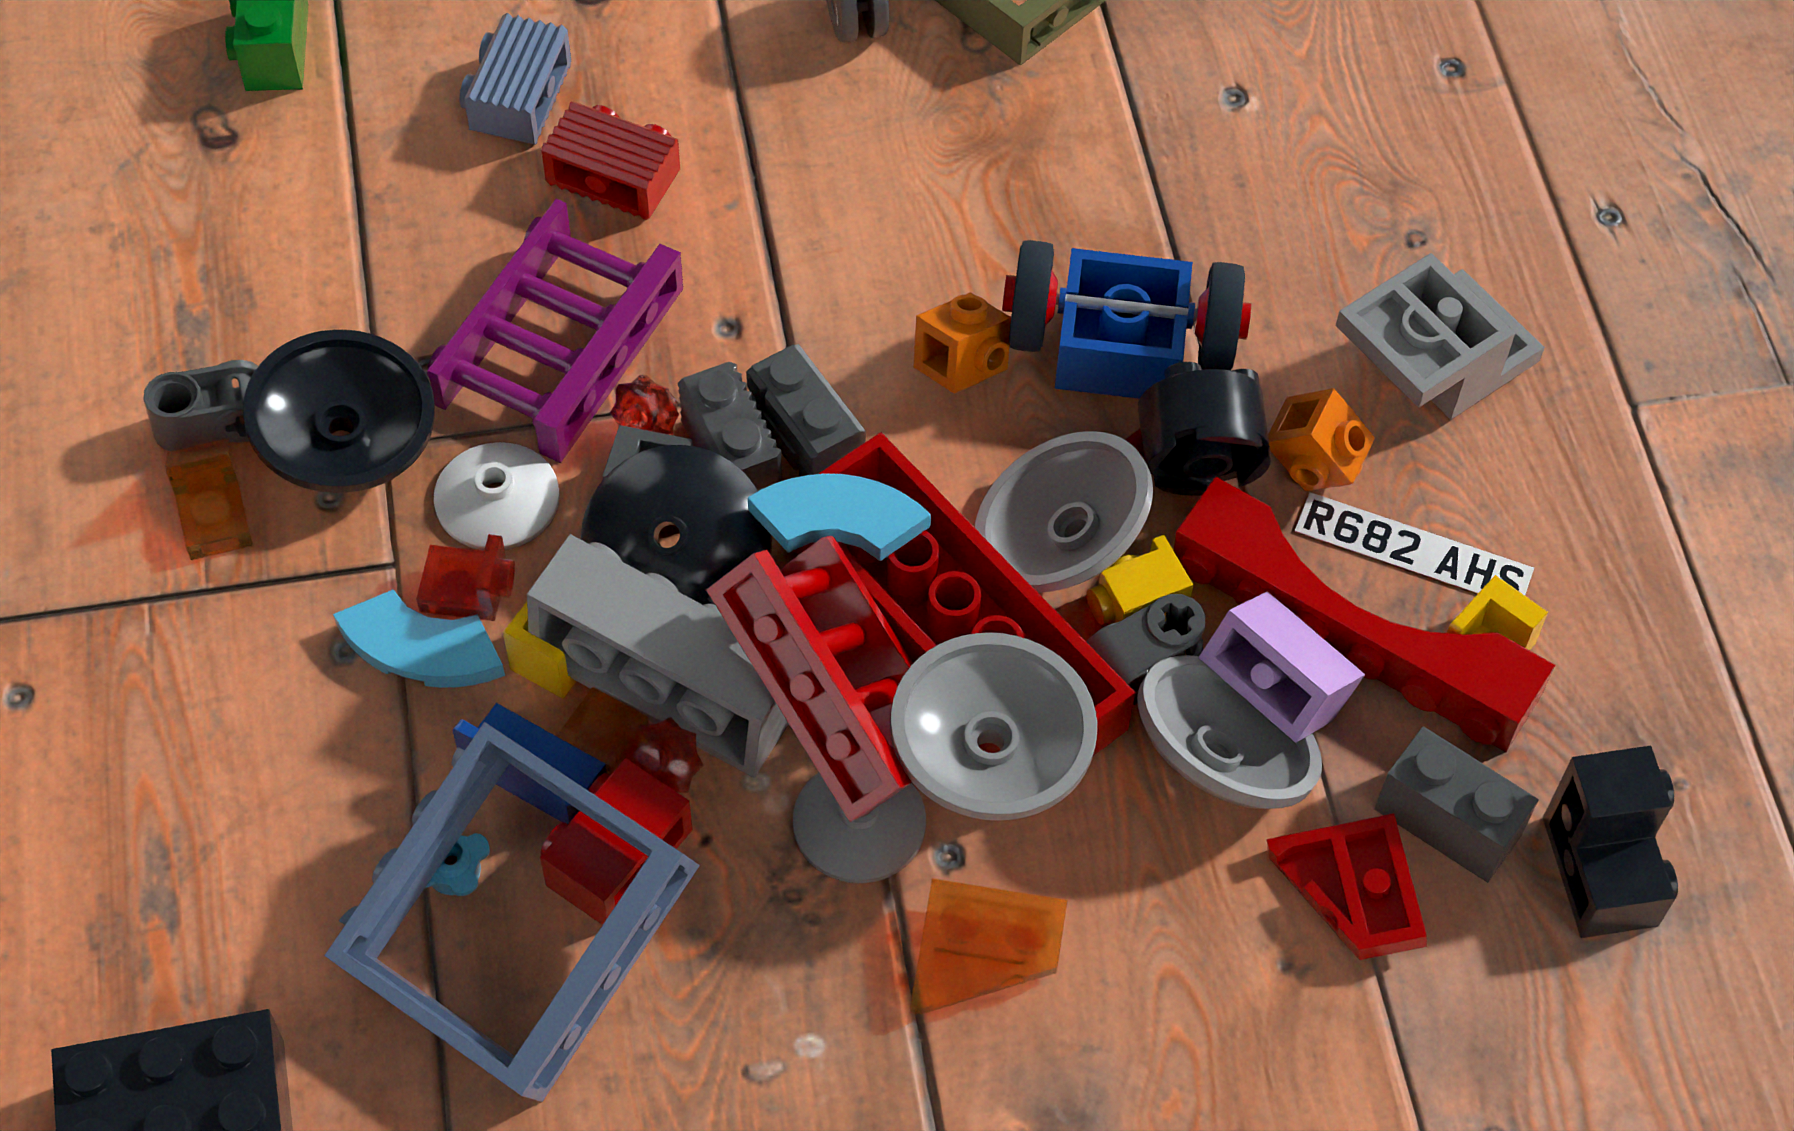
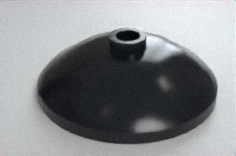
(333, 385)
(683, 489)

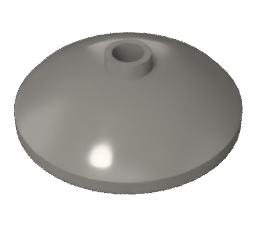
(1067, 508)
(999, 694)
(1222, 739)

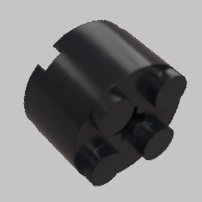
(1204, 428)

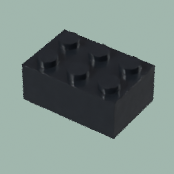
(177, 1079)

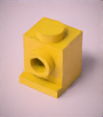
(1137, 583)

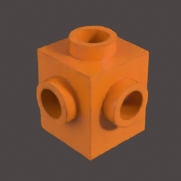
(962, 342)
(1320, 440)

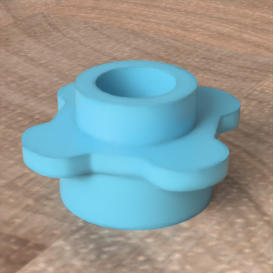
(462, 876)

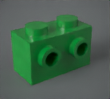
(268, 43)

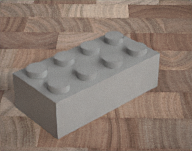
(654, 651)

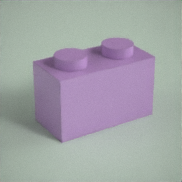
(1281, 666)

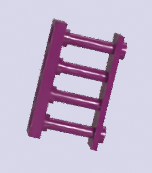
(588, 371)

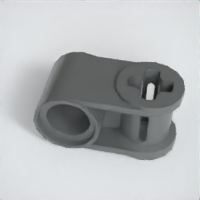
(204, 405)
(1146, 638)

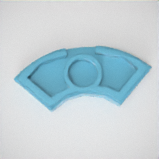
(842, 507)
(418, 646)

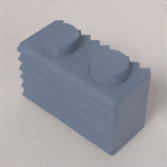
(516, 78)

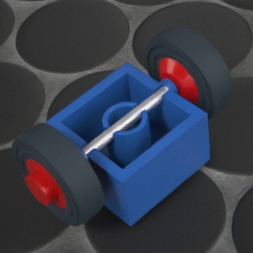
(1123, 316)

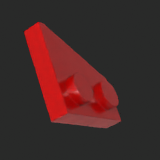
(1356, 883)

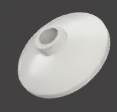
(514, 510)

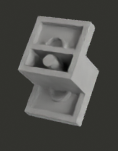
(1439, 336)

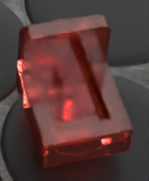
(466, 580)

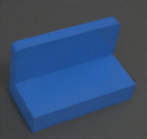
(554, 751)

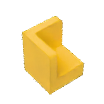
(1503, 611)
(535, 657)

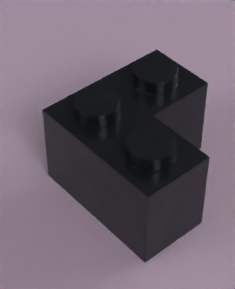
(1606, 843)

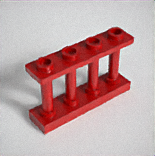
(824, 663)

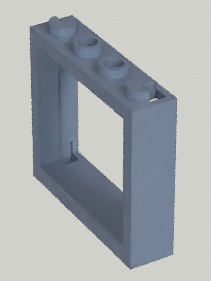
(597, 975)

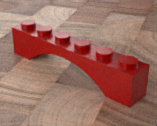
(1470, 679)

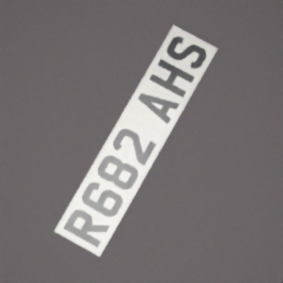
(1407, 546)

